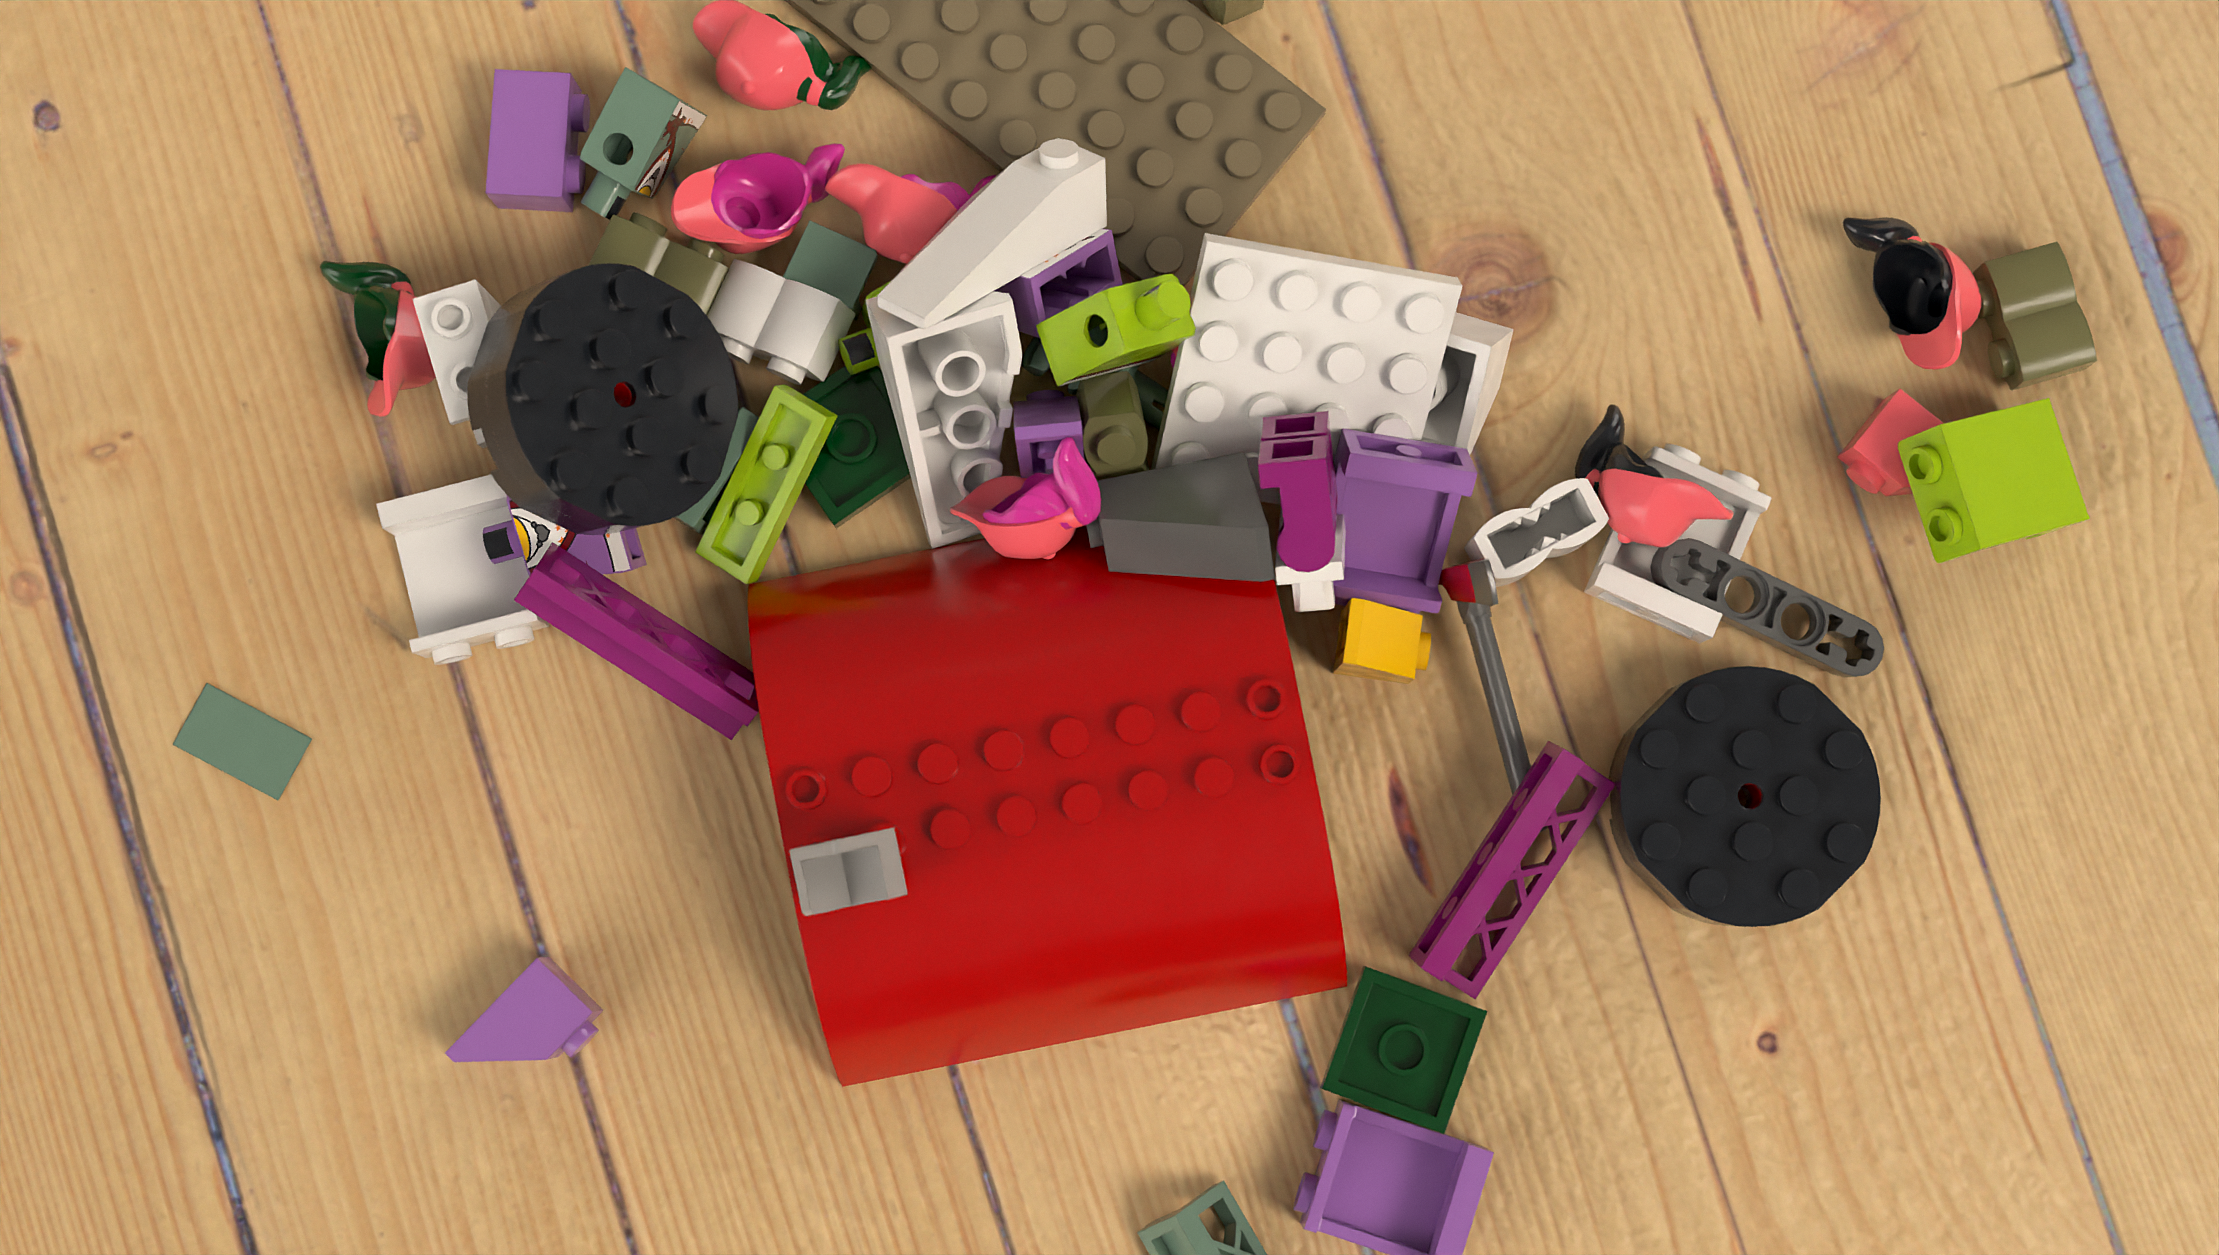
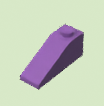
(1040, 427)

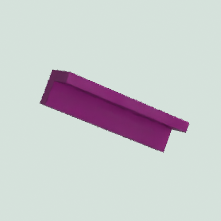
(641, 641)
(1499, 861)

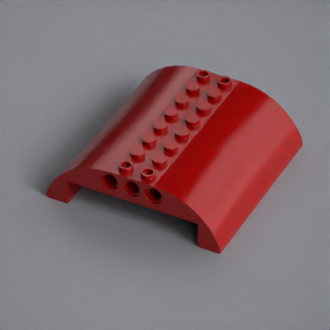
(1081, 791)

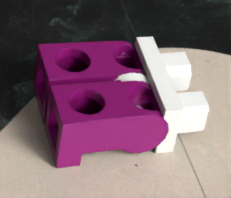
(1311, 535)

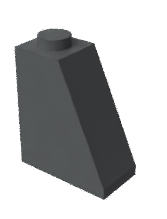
(1185, 522)

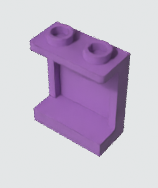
(1397, 516)
(1391, 1184)

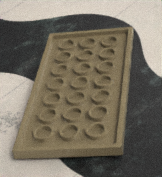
(1150, 85)

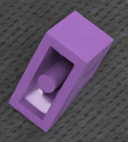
(531, 1019)

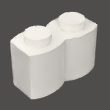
(779, 322)
(1548, 528)

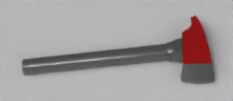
(1475, 591)

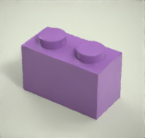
(536, 140)

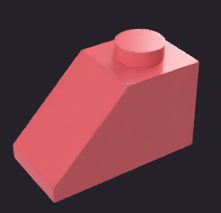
(1874, 451)

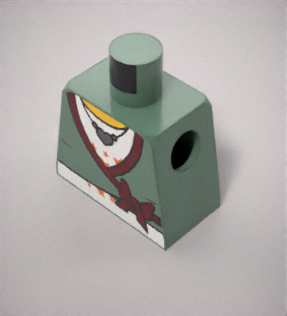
(641, 119)

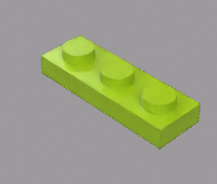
(766, 483)

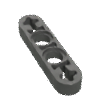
(1769, 602)

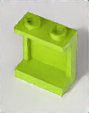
(1992, 479)

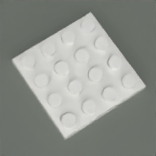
(1302, 337)

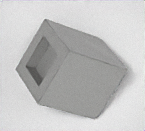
(848, 872)

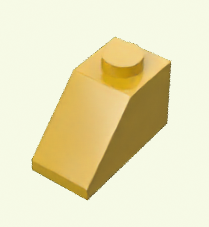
(1380, 642)

